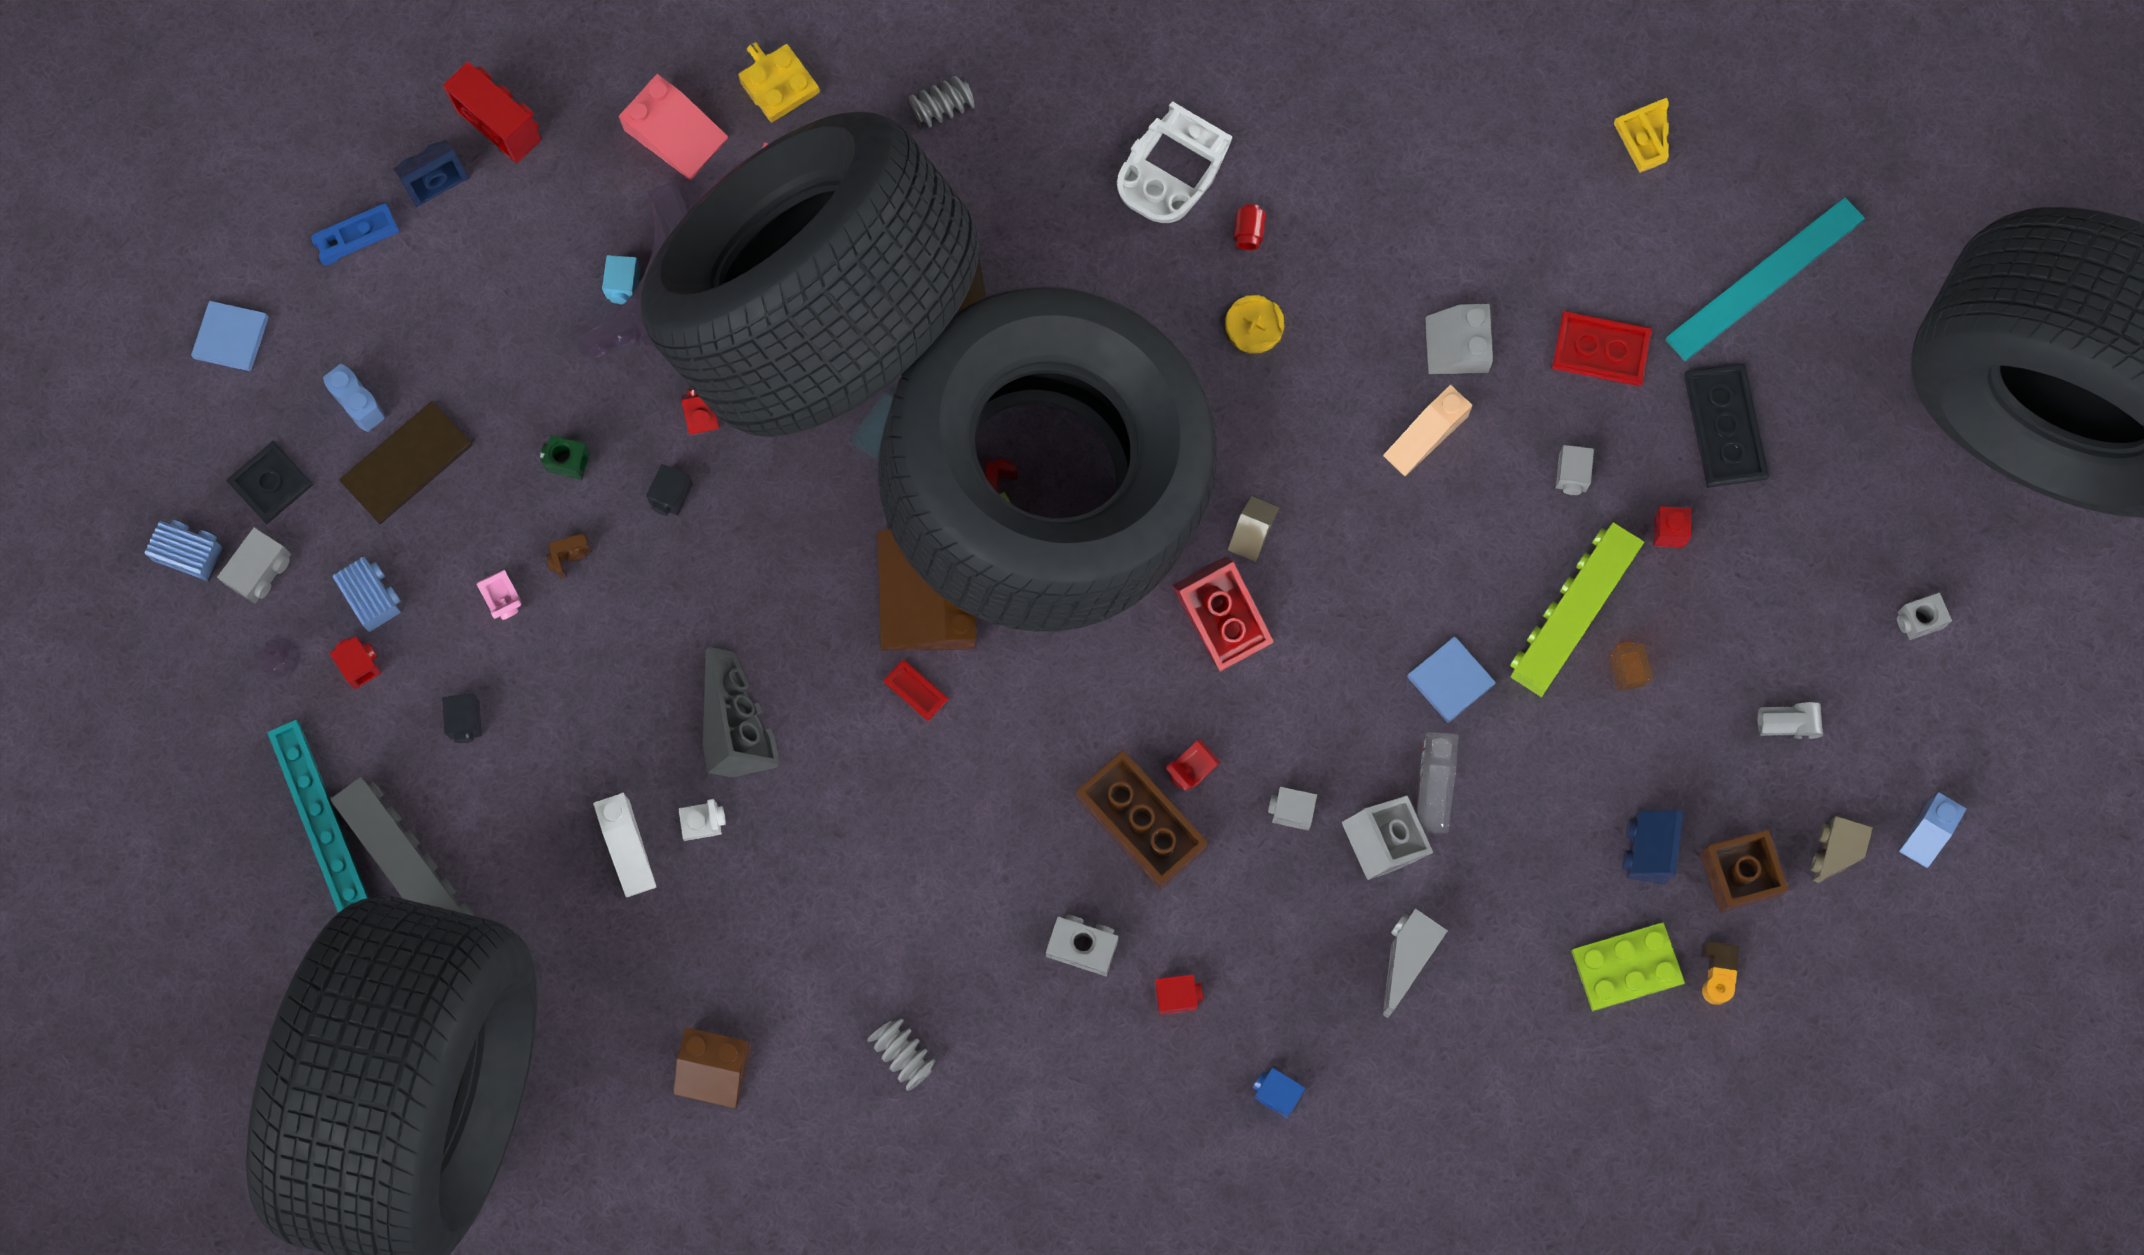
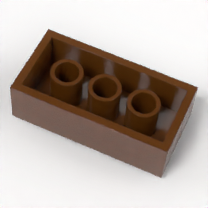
(1141, 820)

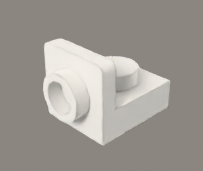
(701, 820)

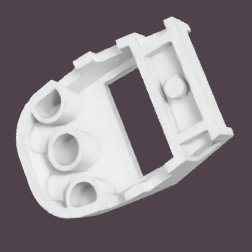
(1156, 192)

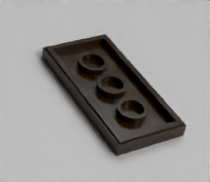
(405, 462)

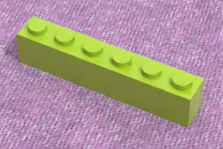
(1576, 610)

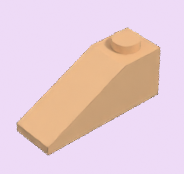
(1429, 430)

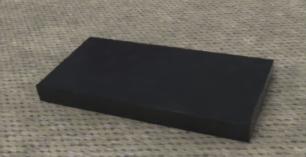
(1726, 425)

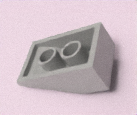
(1414, 944)

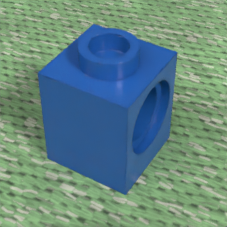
(1278, 1092)

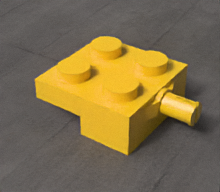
(777, 81)

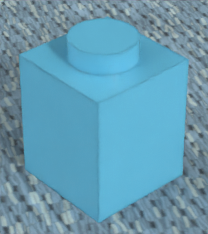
(620, 278)

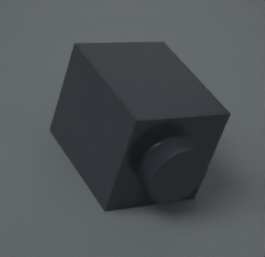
(669, 490)
(462, 717)

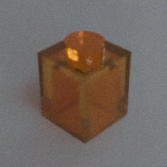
(1630, 666)

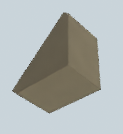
(1253, 528)

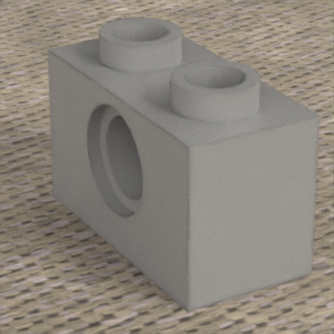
(1095, 959)

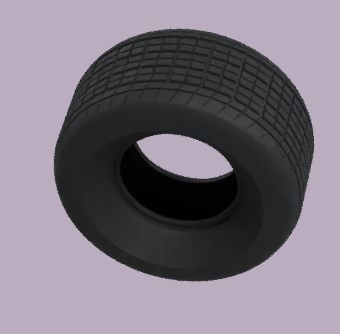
(811, 275)
(2043, 355)
(1073, 356)
(391, 1080)

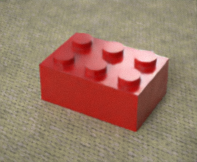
(493, 111)

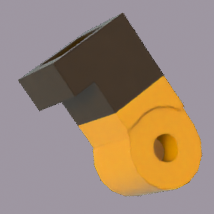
(1721, 971)

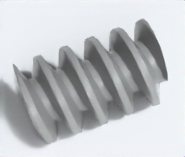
(941, 101)
(902, 1053)

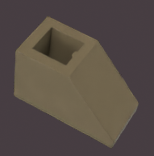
(1842, 847)

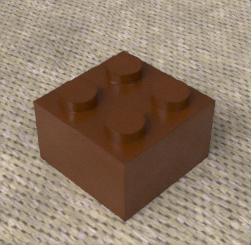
(1744, 871)

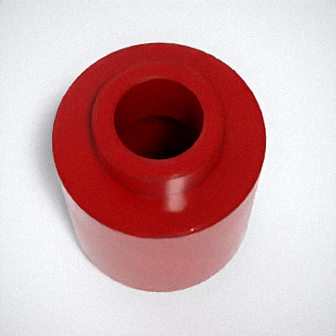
(1249, 227)

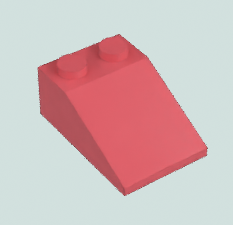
(672, 127)

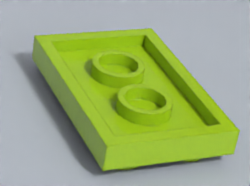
(1627, 966)

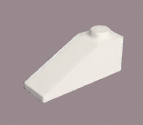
(625, 844)

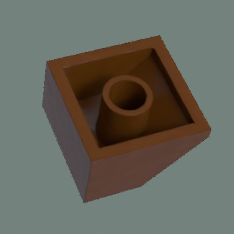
(711, 1067)

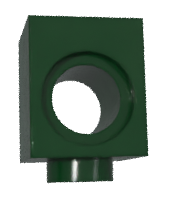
(573, 466)

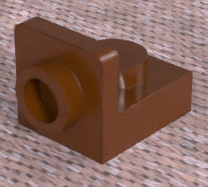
(569, 548)

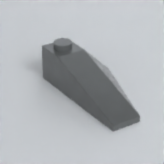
(731, 730)

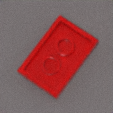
(1601, 348)

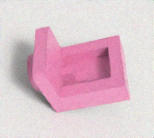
(500, 595)

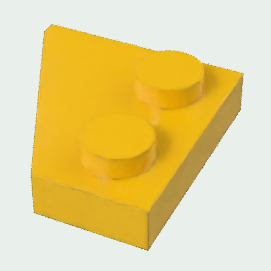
(1646, 134)

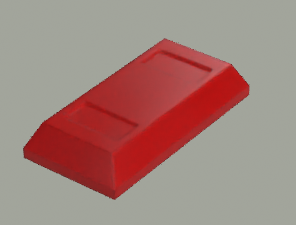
(915, 690)

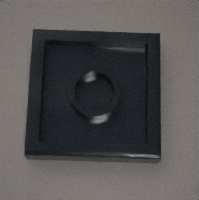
(269, 482)

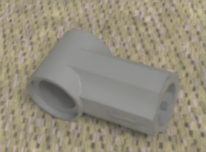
(1798, 720)

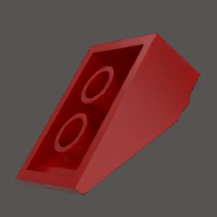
(1223, 613)

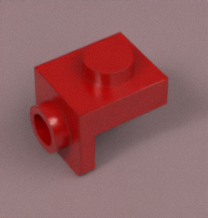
(698, 414)
(998, 470)
(1193, 766)

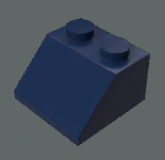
(431, 172)
(1653, 846)

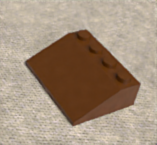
(912, 611)

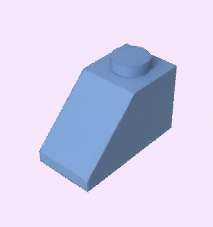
(1932, 829)

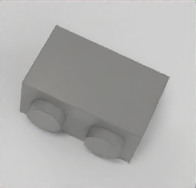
(255, 566)

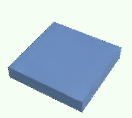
(230, 336)
(1451, 679)

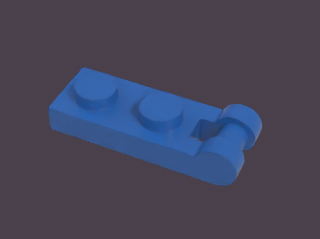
(354, 233)

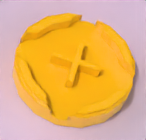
(1254, 324)

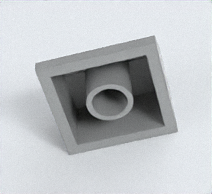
(1459, 340)
(1387, 837)

